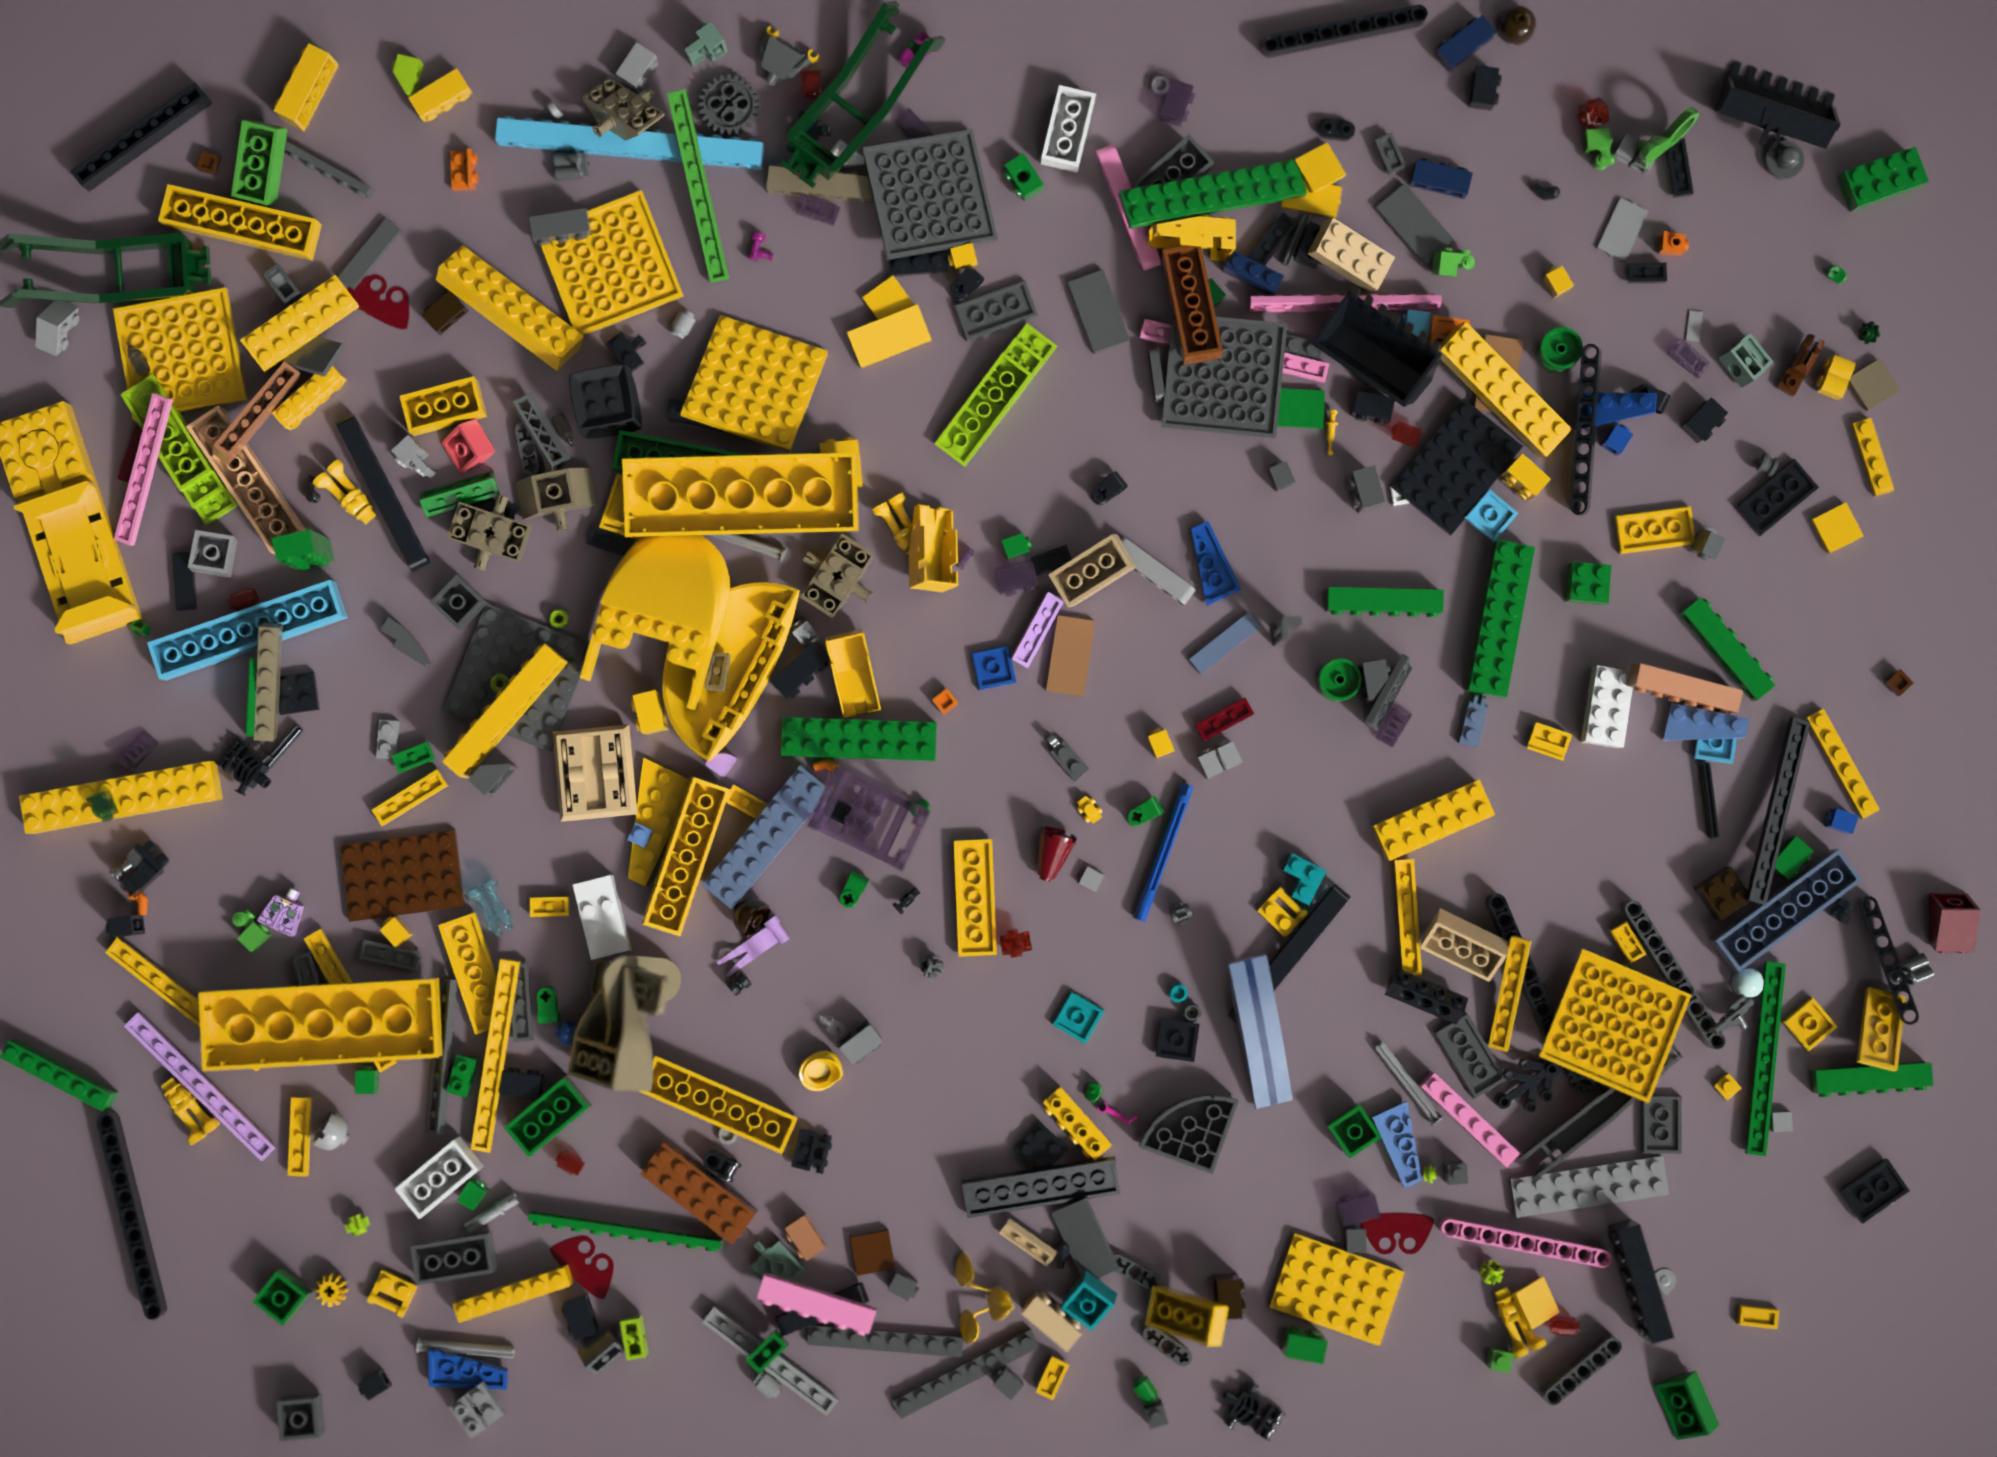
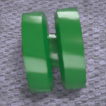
(1557, 361)
(1331, 688)

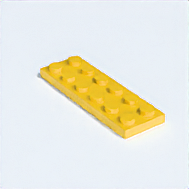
(299, 323)
(975, 897)
(471, 967)

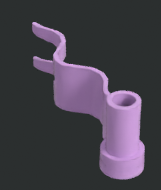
(757, 944)

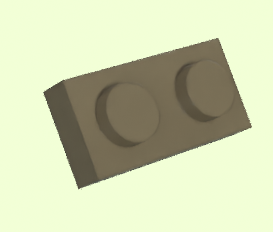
(717, 672)

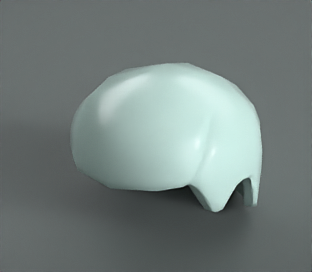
(1747, 982)

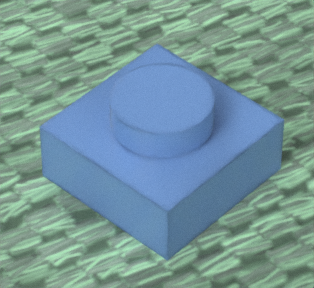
(640, 835)

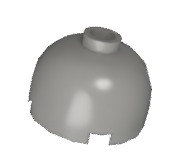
(331, 1132)

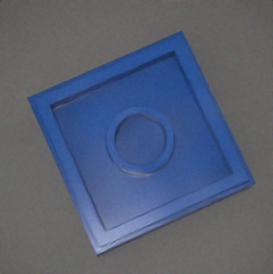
(993, 667)

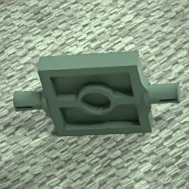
(777, 1261)

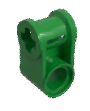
(1147, 810)
(855, 885)
(548, 1009)

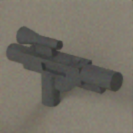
(1734, 1016)

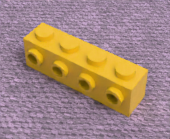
(308, 397)
(1077, 1123)

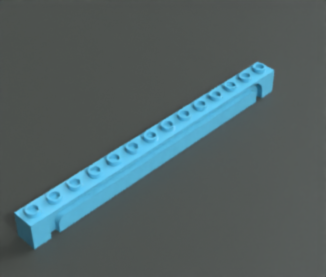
(647, 145)

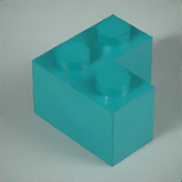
(1308, 877)

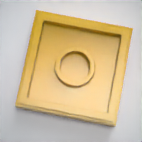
(1320, 168)
(887, 299)
(1837, 528)
(1809, 1024)
(1535, 1303)

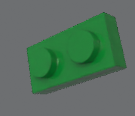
(413, 757)

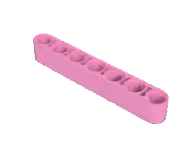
(1118, 181)

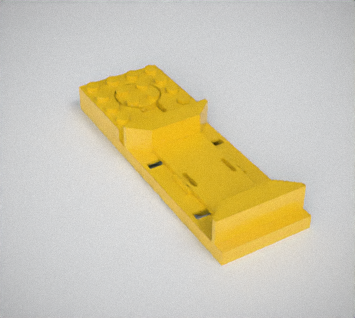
(56, 495)

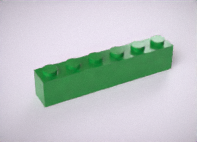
(1384, 601)
(1727, 649)
(58, 1074)
(1867, 1077)

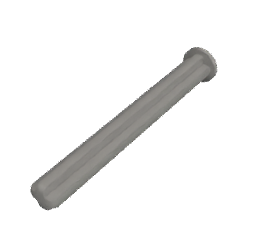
(754, 545)
(1408, 1083)
(466, 1348)

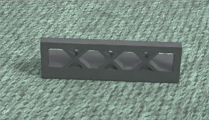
(543, 429)
(1283, 625)

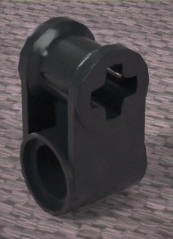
(968, 281)
(1662, 397)
(1111, 486)
(723, 1165)

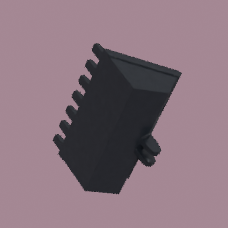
(1778, 109)
(1379, 348)

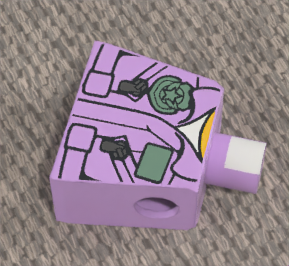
(283, 913)

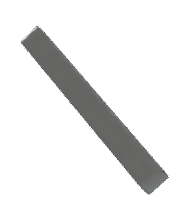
(1665, 968)

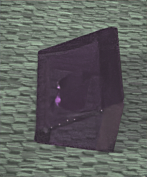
(912, 125)

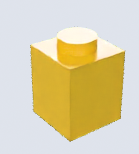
(962, 257)
(1557, 281)
(1160, 742)
(395, 931)

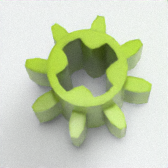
(357, 1225)
(1491, 1272)

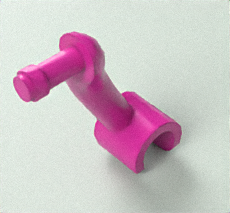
(1120, 1116)

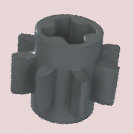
(1181, 913)
(931, 966)

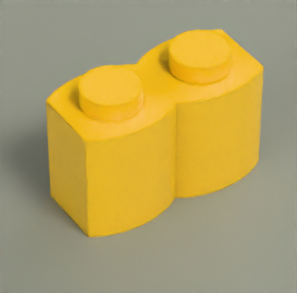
(1835, 377)

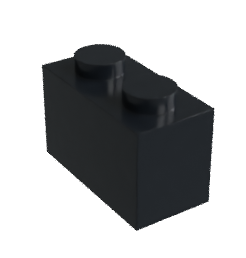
(1484, 87)
(1372, 407)
(1704, 420)
(125, 926)
(522, 1084)
(580, 1317)

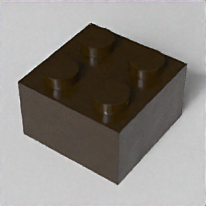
(1722, 893)
(1228, 1293)

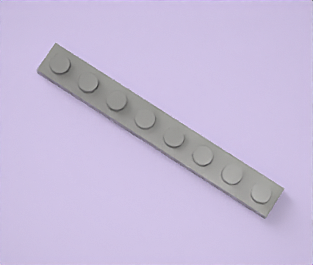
(779, 1367)

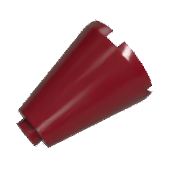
(1053, 851)

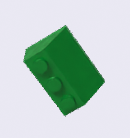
(1686, 1406)

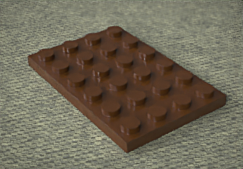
(402, 875)

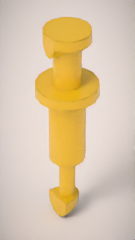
(1331, 430)

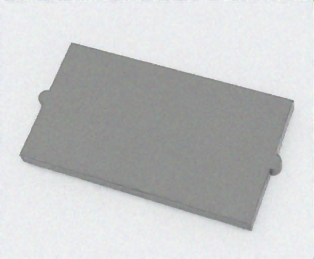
(1622, 229)

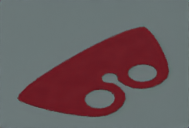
(385, 311)
(1406, 1224)
(587, 1276)

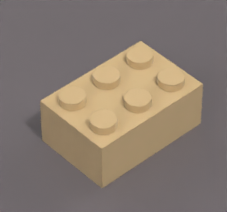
(1051, 1320)

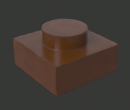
(208, 163)
(1899, 682)

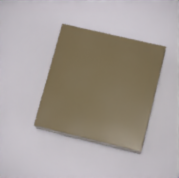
(1873, 384)

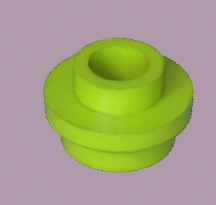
(552, 618)
(493, 682)
(1429, 1173)

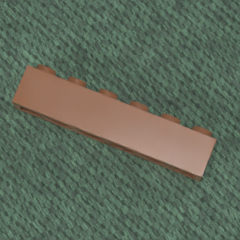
(256, 413)
(1684, 688)

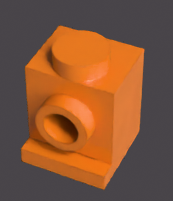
(1666, 244)

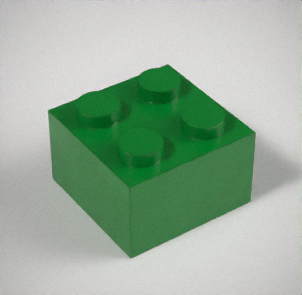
(1588, 583)
(1353, 1130)
(282, 1296)
(1304, 1345)

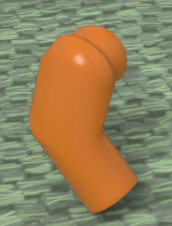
(827, 763)
(142, 901)

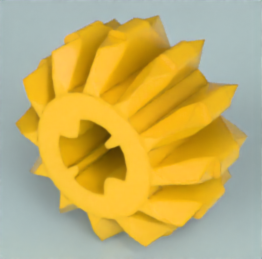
(327, 1295)

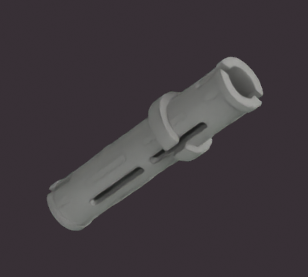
(498, 1209)

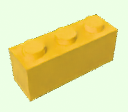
(440, 95)

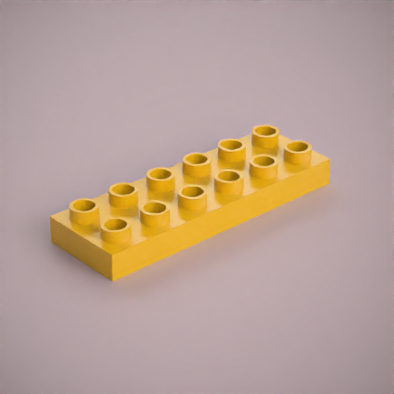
(740, 494)
(320, 1024)

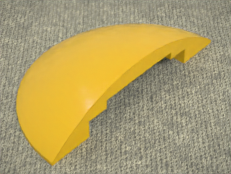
(754, 636)

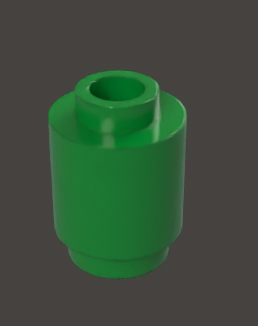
(1145, 1390)

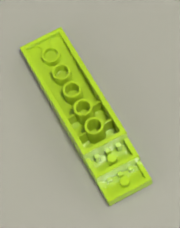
(995, 394)
(183, 456)

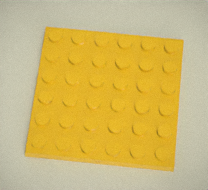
(615, 269)
(187, 346)
(754, 383)
(1615, 1025)

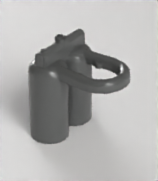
(571, 165)
(1916, 970)

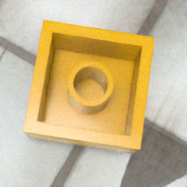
(1524, 477)
(649, 712)

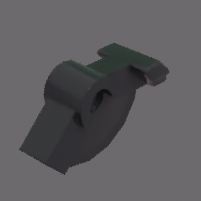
(906, 900)

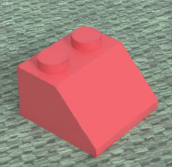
(468, 446)

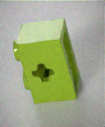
(634, 1337)

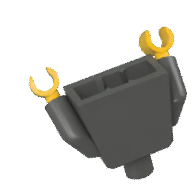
(782, 58)

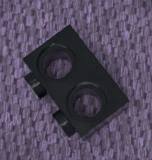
(1305, 245)

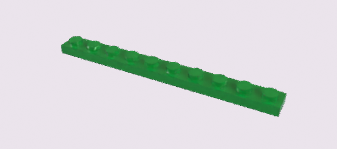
(1765, 1059)
(616, 1230)

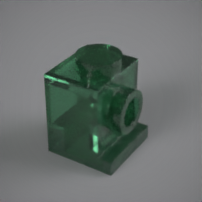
(103, 806)

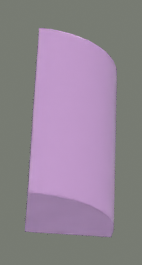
(721, 763)

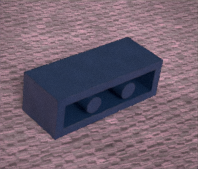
(1465, 42)
(1441, 178)
(1253, 273)

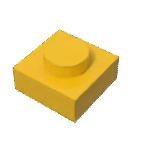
(1727, 1086)

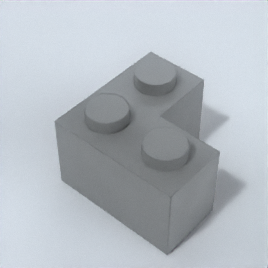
(54, 325)

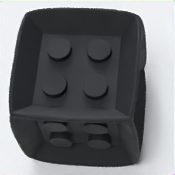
(605, 401)

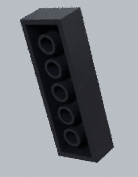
(1640, 1281)

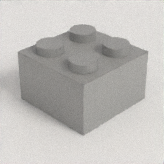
(212, 553)

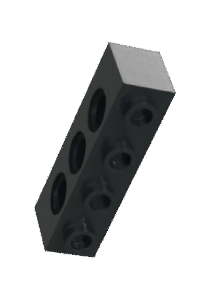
(1426, 996)

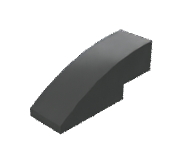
(283, 285)
(405, 641)

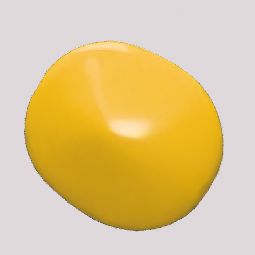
(820, 1070)

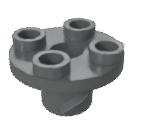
(1784, 160)

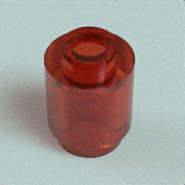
(243, 599)
(569, 1162)
(1564, 1326)

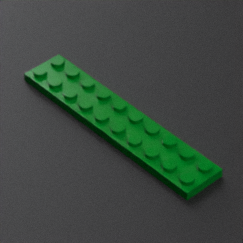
(1212, 193)

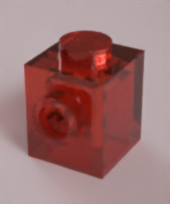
(811, 83)
(1406, 433)

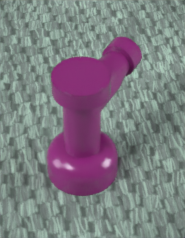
(755, 253)

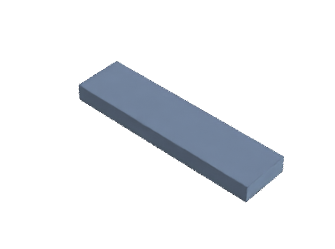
(1224, 643)

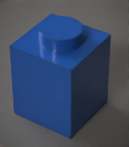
(1617, 439)
(1841, 820)

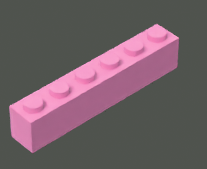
(1468, 1119)
(816, 1303)

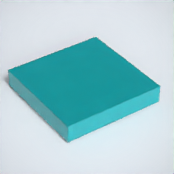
(1078, 1017)

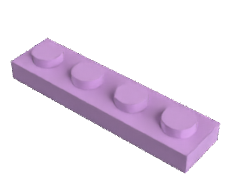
(1037, 629)

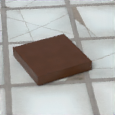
(872, 1252)

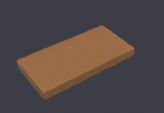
(1510, 351)
(1070, 656)

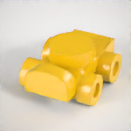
(1086, 806)

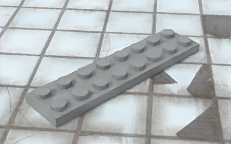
(1589, 1186)

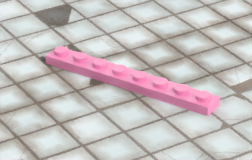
(143, 469)

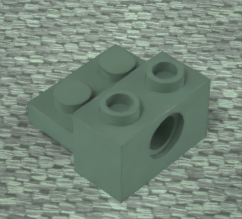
(709, 44)
(1746, 360)

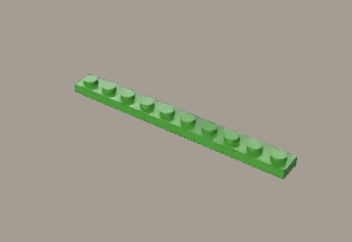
(698, 186)

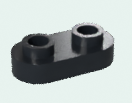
(1336, 129)

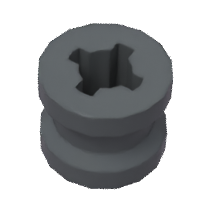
(1767, 464)

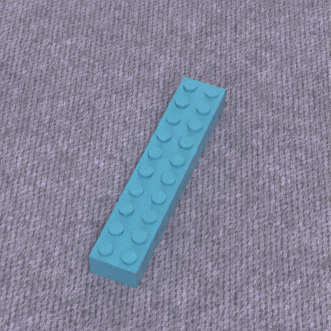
(239, 631)

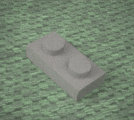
(387, 739)

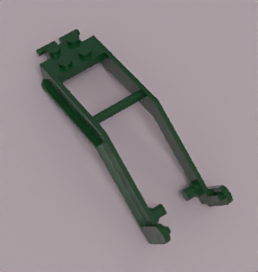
(811, 156)
(184, 266)

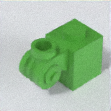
(1599, 142)
(1447, 262)
(255, 932)

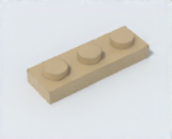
(1028, 1242)

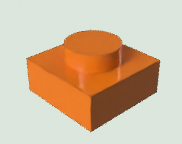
(945, 701)

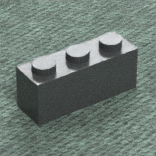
(560, 226)

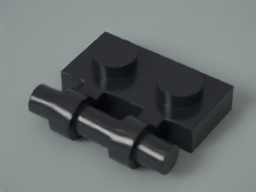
(805, 1150)

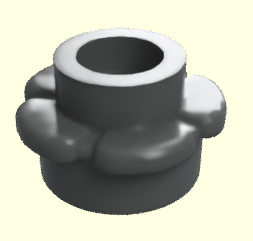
(1191, 1017)

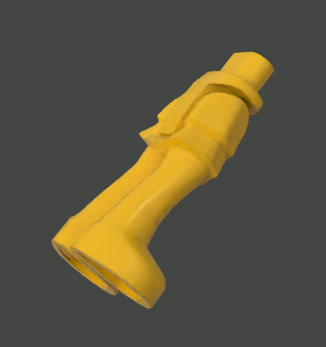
(354, 501)
(901, 536)
(182, 1099)
(1510, 1313)

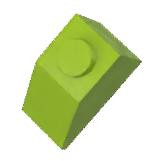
(408, 72)

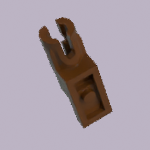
(1799, 365)

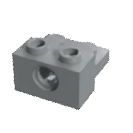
(412, 455)
(476, 1409)

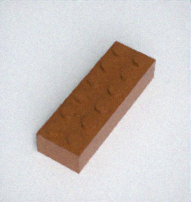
(1191, 304)
(698, 1192)

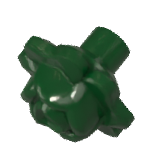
(1869, 332)

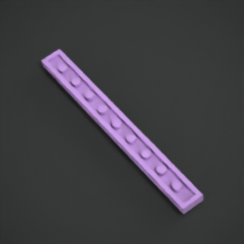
(200, 1086)

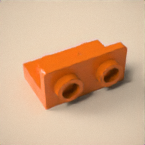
(463, 170)

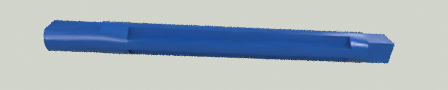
(1163, 852)

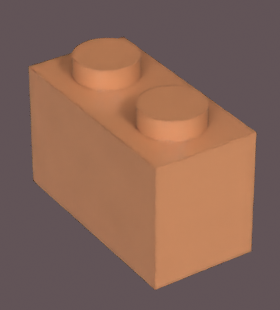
(805, 1237)

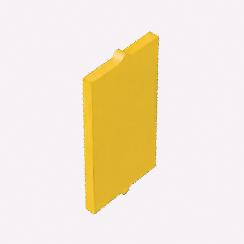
(1323, 202)

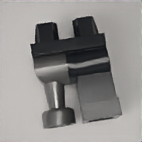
(145, 868)

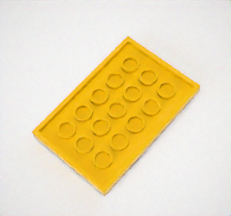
(1336, 1289)

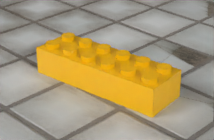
(1432, 820)

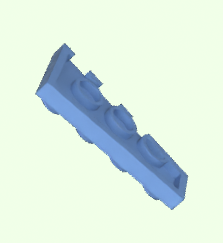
(1701, 724)
(1399, 1142)

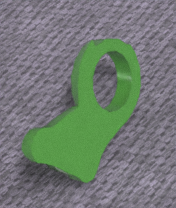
(1659, 144)

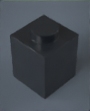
(374, 1385)

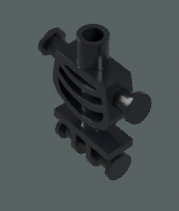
(248, 769)
(1238, 1405)

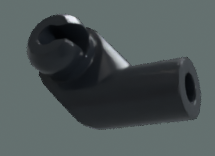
(1546, 193)
(309, 490)

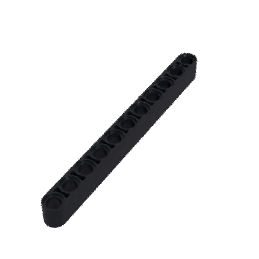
(128, 1224)

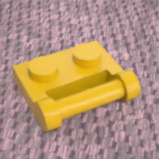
(1278, 916)
(395, 1287)

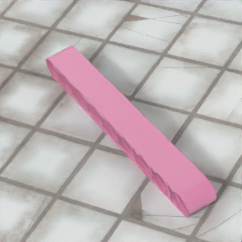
(1534, 1242)

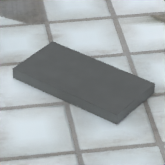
(1414, 223)
(995, 310)
(1098, 311)
(1389, 693)
(1470, 1056)
(1085, 1239)

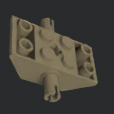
(621, 109)
(574, 487)
(472, 526)
(844, 558)

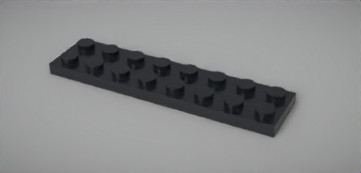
(1040, 1187)

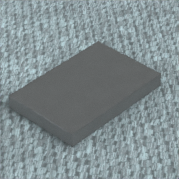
(315, 356)
(1661, 1125)

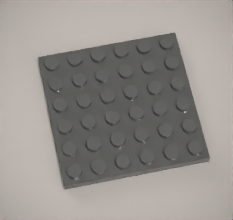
(929, 194)
(1231, 392)
(501, 647)

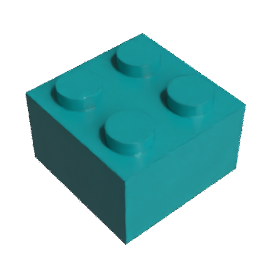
(1088, 1300)

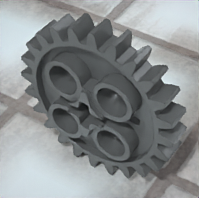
(716, 93)

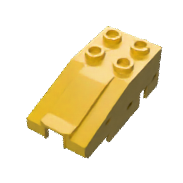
(1197, 231)
(932, 550)
(853, 673)

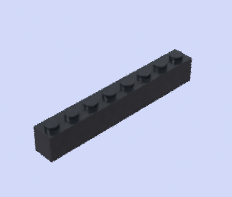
(141, 137)

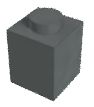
(1280, 475)
(1707, 544)
(1455, 1173)
(1355, 1239)
(903, 1286)
(1007, 1382)
(1156, 1415)

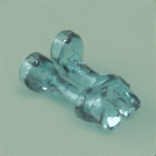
(492, 918)

